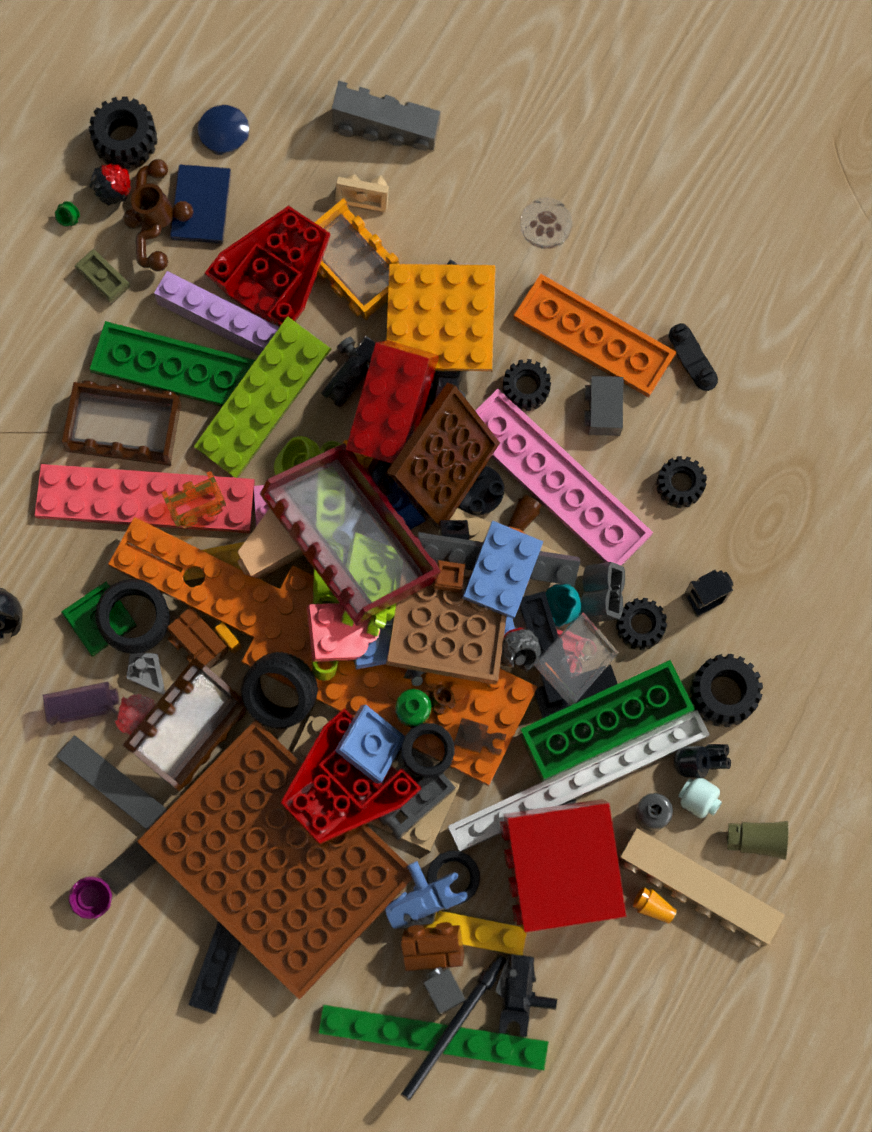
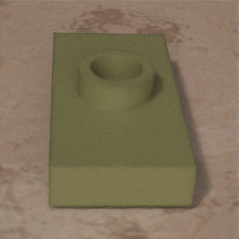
(102, 276)

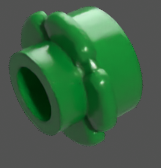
(67, 214)

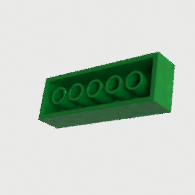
(606, 720)

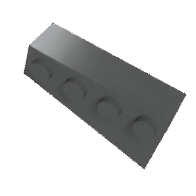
(384, 118)

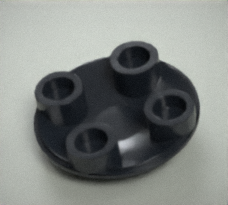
(484, 494)

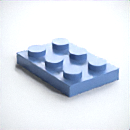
(502, 569)

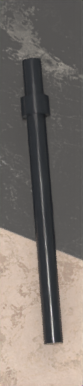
(484, 982)

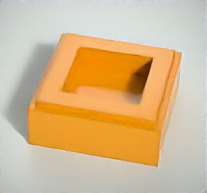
(227, 637)

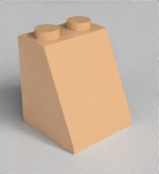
(267, 548)

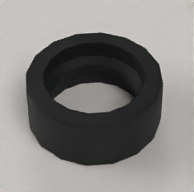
(443, 735)
(456, 856)

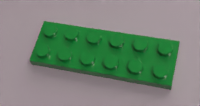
(168, 364)

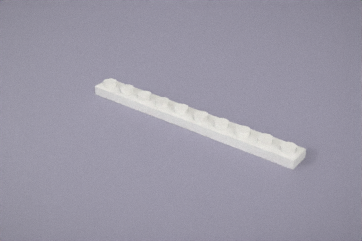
(582, 778)

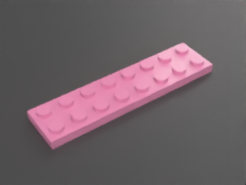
(562, 483)

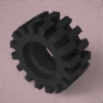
(531, 370)
(681, 466)
(646, 608)

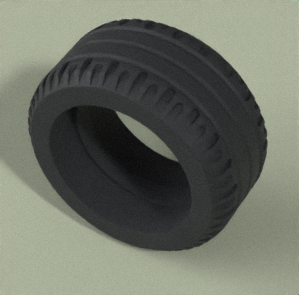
(112, 596)
(261, 707)

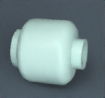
(700, 797)

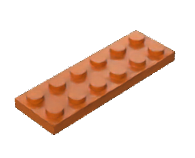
(594, 335)

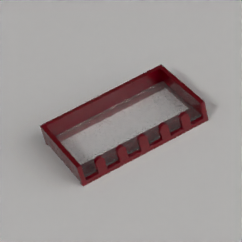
(349, 532)

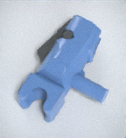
(422, 904)

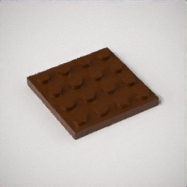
(444, 456)

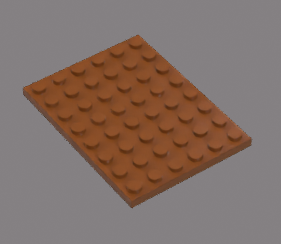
(264, 872)

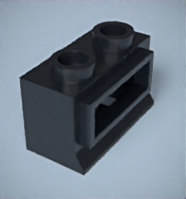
(709, 591)

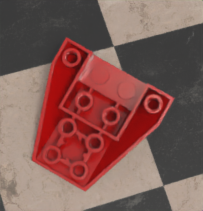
(273, 266)
(335, 796)

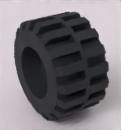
(119, 114)
(741, 674)

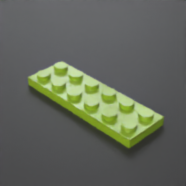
(262, 397)

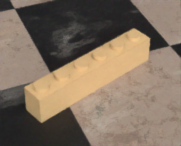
(700, 887)

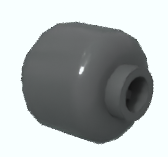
(647, 819)

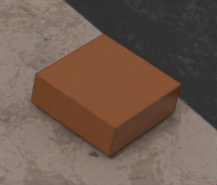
(450, 577)

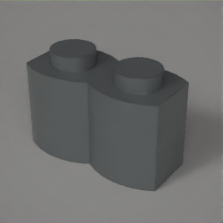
(603, 591)

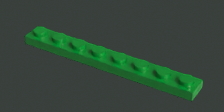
(424, 1035)

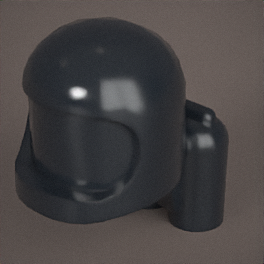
(697, 760)

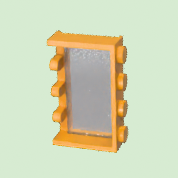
(355, 261)

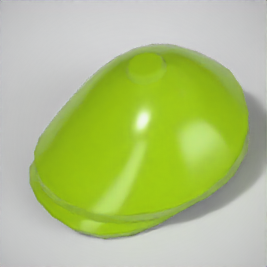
(295, 452)

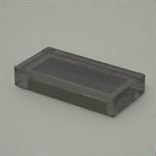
(127, 868)

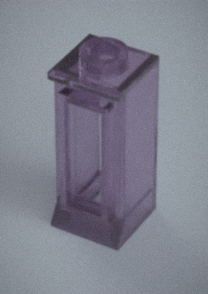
(80, 703)

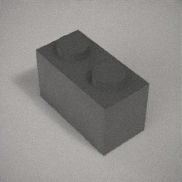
(605, 406)
(443, 990)

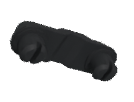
(692, 357)

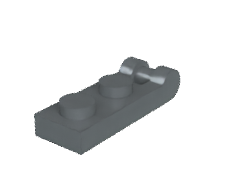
(433, 792)

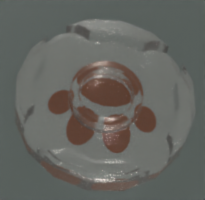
(546, 223)

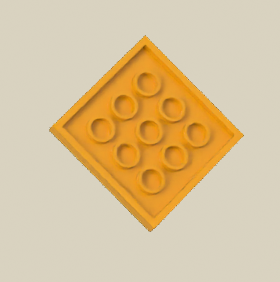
(444, 312)

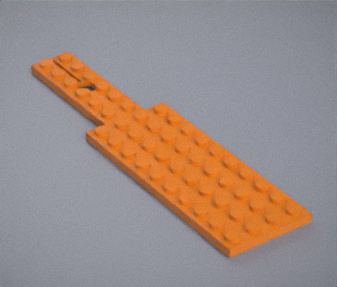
(280, 624)

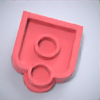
(333, 639)

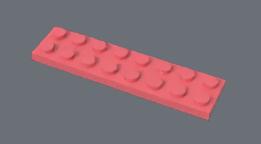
(121, 495)

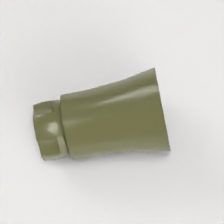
(759, 838)

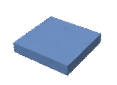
(370, 744)

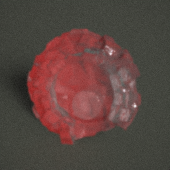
(132, 712)

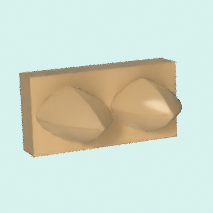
(363, 194)

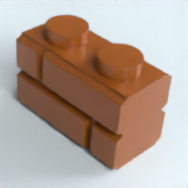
(196, 639)
(432, 947)

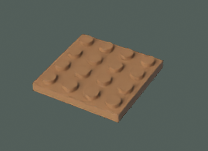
(447, 635)

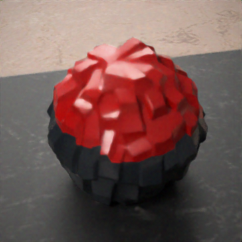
(110, 184)

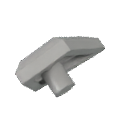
(146, 671)

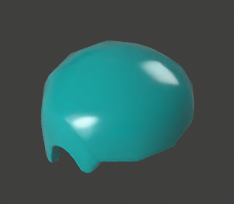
(563, 603)

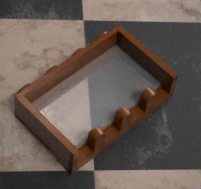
(121, 423)
(186, 725)

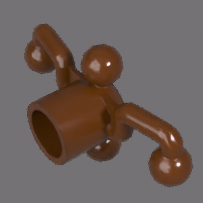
(152, 213)

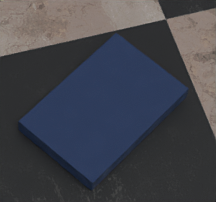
(208, 194)

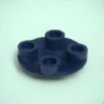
(223, 129)

